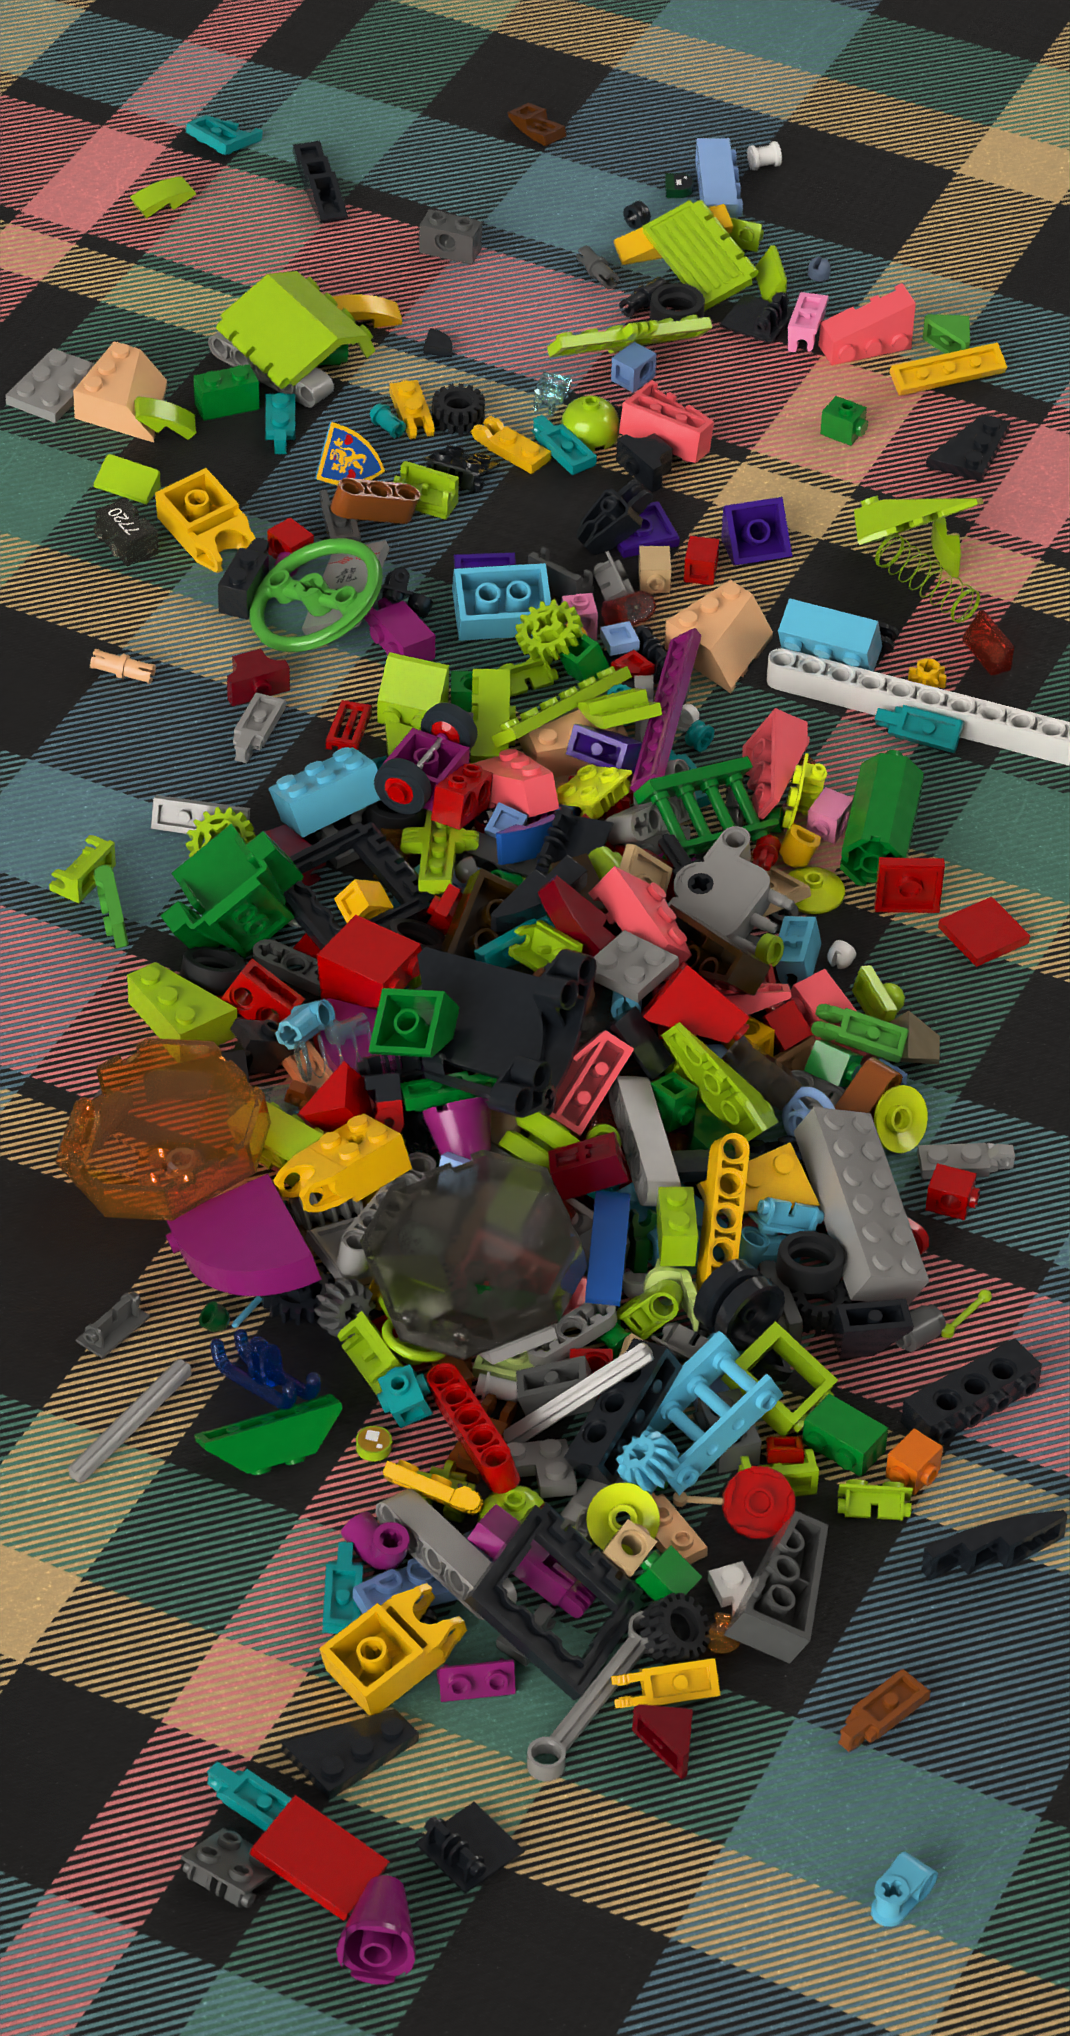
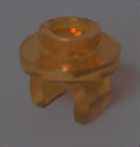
(718, 1641)

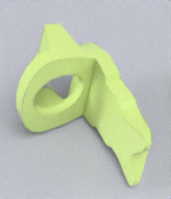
(684, 1279)

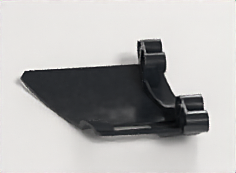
(510, 1026)

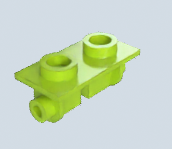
(747, 234)
(535, 671)
(888, 1498)

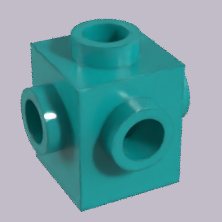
(404, 1395)

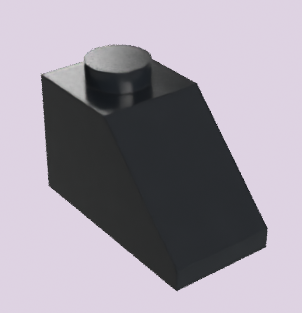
(870, 1326)

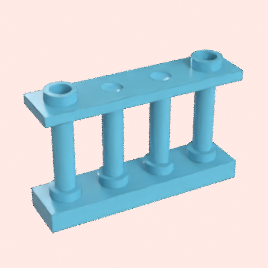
(693, 1381)

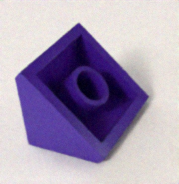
(755, 531)

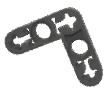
(276, 959)

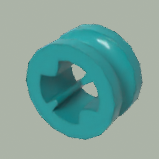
(699, 735)

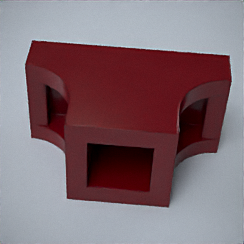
(256, 674)

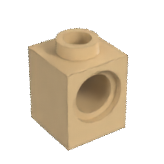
(654, 569)
(637, 1539)

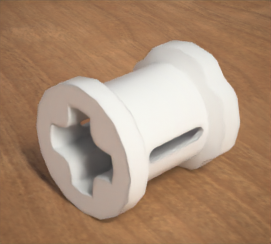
(764, 155)

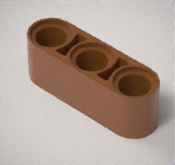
(375, 500)
(868, 1087)

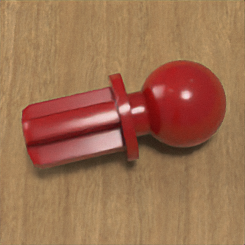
(766, 851)

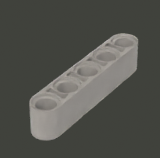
(307, 392)
(642, 1137)
(350, 1255)
(438, 1545)

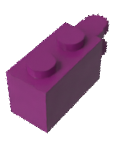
(400, 630)

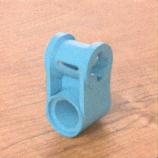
(901, 1889)

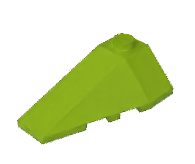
(720, 1086)

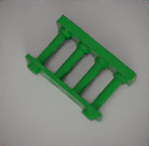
(707, 780)

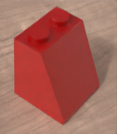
(364, 961)
(697, 1006)

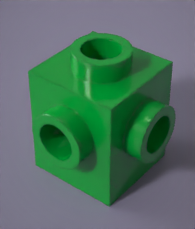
(675, 1100)

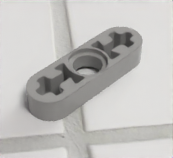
(578, 1318)

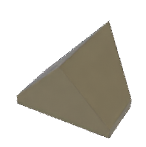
(921, 1042)

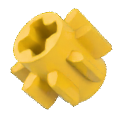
(928, 673)

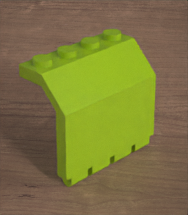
(290, 327)

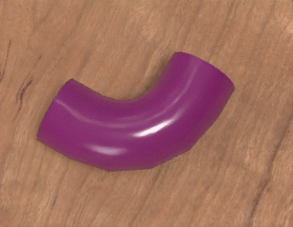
(377, 1544)

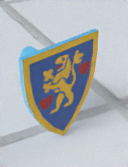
(347, 456)

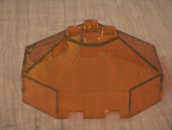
(159, 1108)

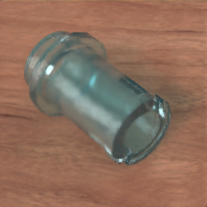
(343, 1027)

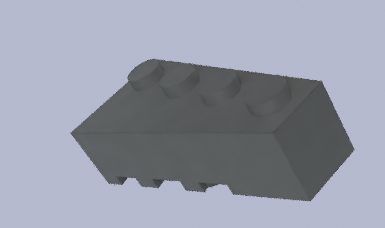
(783, 1594)

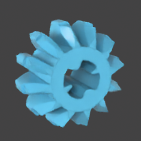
(648, 1461)

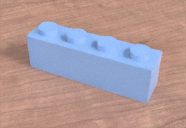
(718, 174)

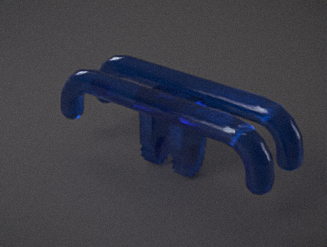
(264, 1371)

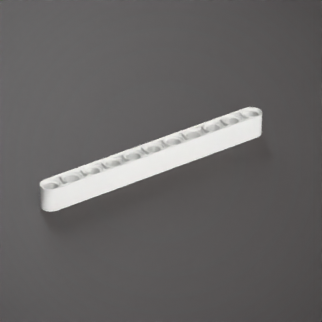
(870, 690)

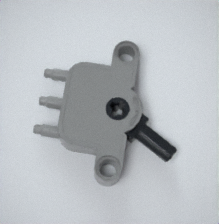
(724, 888)

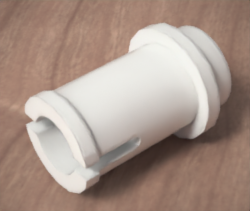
(501, 1387)

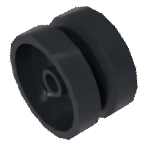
(738, 1303)

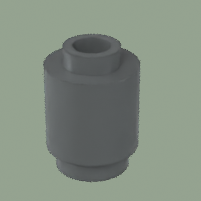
(927, 1323)

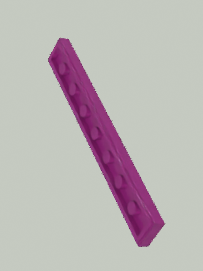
(671, 696)

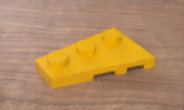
(772, 1175)

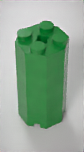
(881, 815)

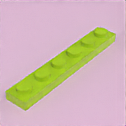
(554, 708)

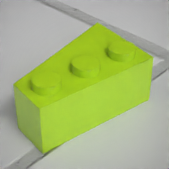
(490, 709)
(179, 1007)
(285, 1139)

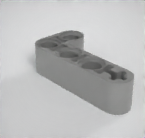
(645, 819)

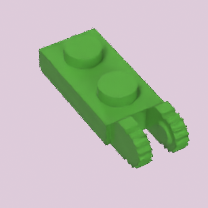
(110, 904)
(860, 1032)

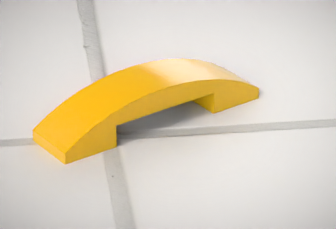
(364, 307)

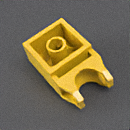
(203, 518)
(346, 1164)
(390, 1649)

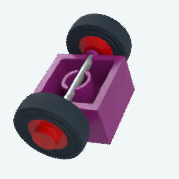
(426, 758)

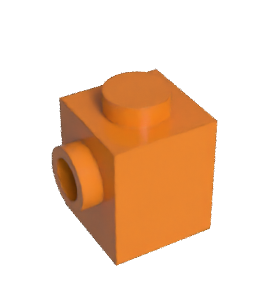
(914, 1461)

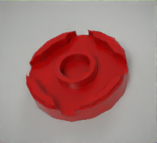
(758, 1502)

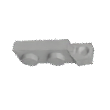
(257, 725)
(971, 1157)

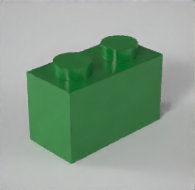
(226, 392)
(845, 1435)

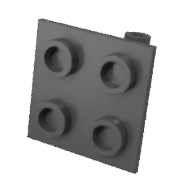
(226, 1864)

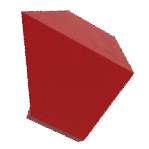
(338, 1100)

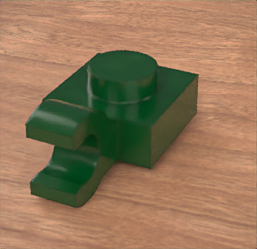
(640, 1246)

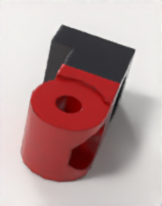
(387, 1098)

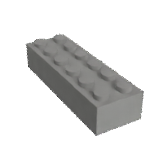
(861, 1205)

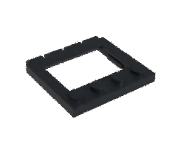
(382, 860)
(518, 1623)

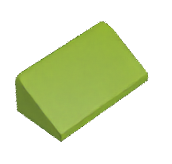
(771, 274)
(128, 479)

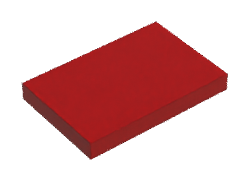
(318, 1857)

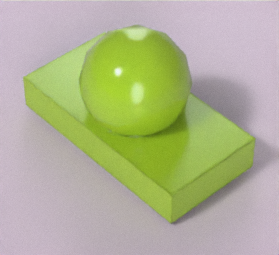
(875, 998)

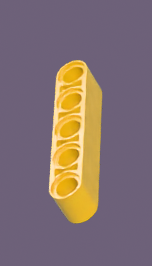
(717, 1200)

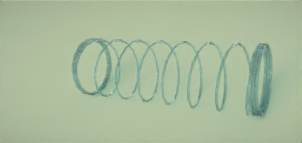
(302, 1044)

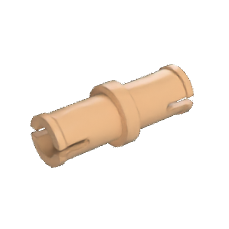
(123, 666)

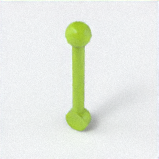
(983, 1297)

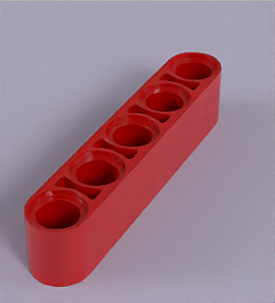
(473, 1428)

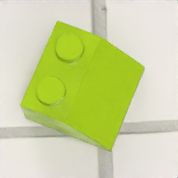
(411, 689)

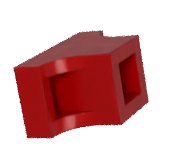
(443, 908)

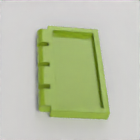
(701, 252)

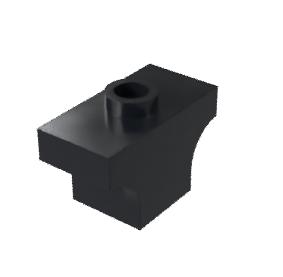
(645, 459)
(260, 1044)

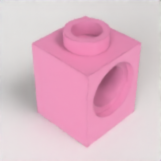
(586, 610)
(829, 815)

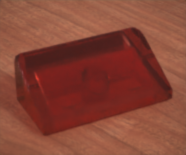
(989, 644)

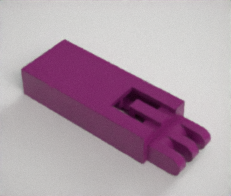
(538, 1567)

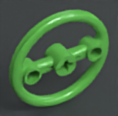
(316, 595)

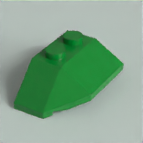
(274, 1436)

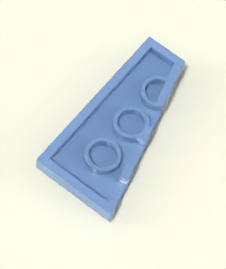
(394, 1582)

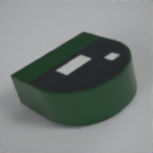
(678, 185)

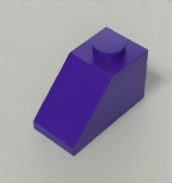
(603, 748)

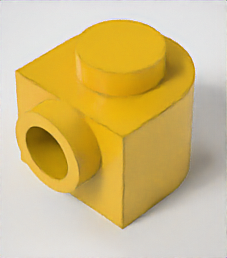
(799, 846)

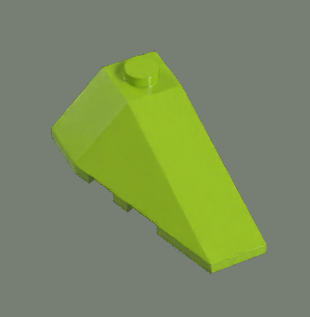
(892, 516)

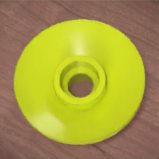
(825, 888)
(901, 1118)
(616, 1498)

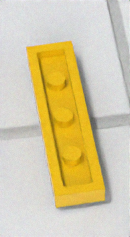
(948, 369)

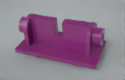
(476, 1680)

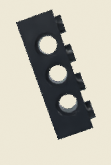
(972, 1392)
(621, 1413)

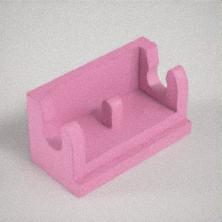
(806, 319)

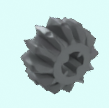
(342, 1304)

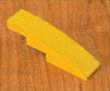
(637, 248)

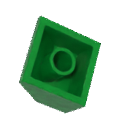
(413, 1022)

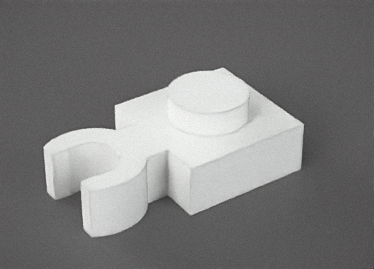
(730, 1584)

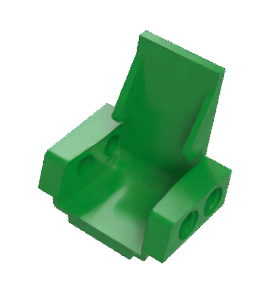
(236, 892)

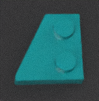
(222, 134)

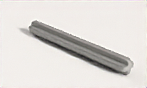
(579, 1394)
(130, 1420)

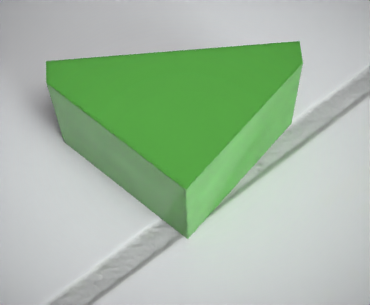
(947, 332)

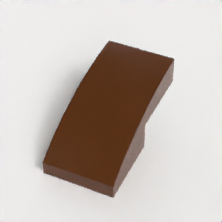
(534, 123)

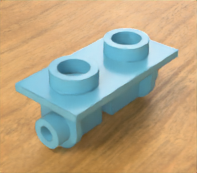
(774, 1217)

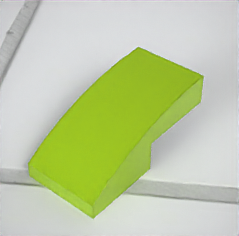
(169, 191)
(159, 413)
(946, 547)

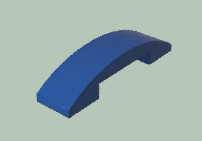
(524, 842)
(608, 1248)

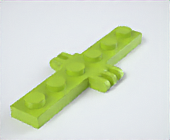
(618, 338)
(438, 849)

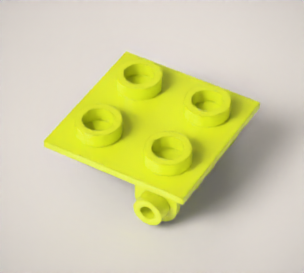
(810, 784)
(595, 789)

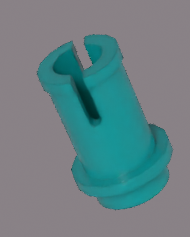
(383, 416)

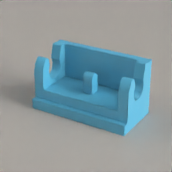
(801, 947)

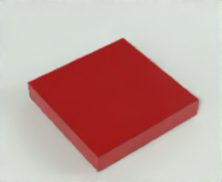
(909, 885)
(984, 931)

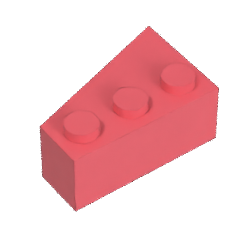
(871, 330)
(680, 427)
(521, 783)
(641, 911)
(817, 990)
(589, 1080)

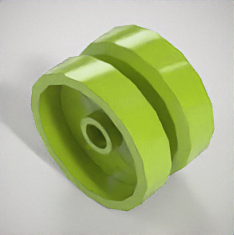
(544, 1136)

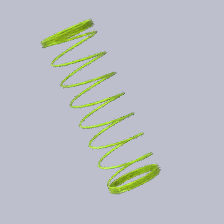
(877, 558)

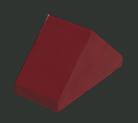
(665, 1733)

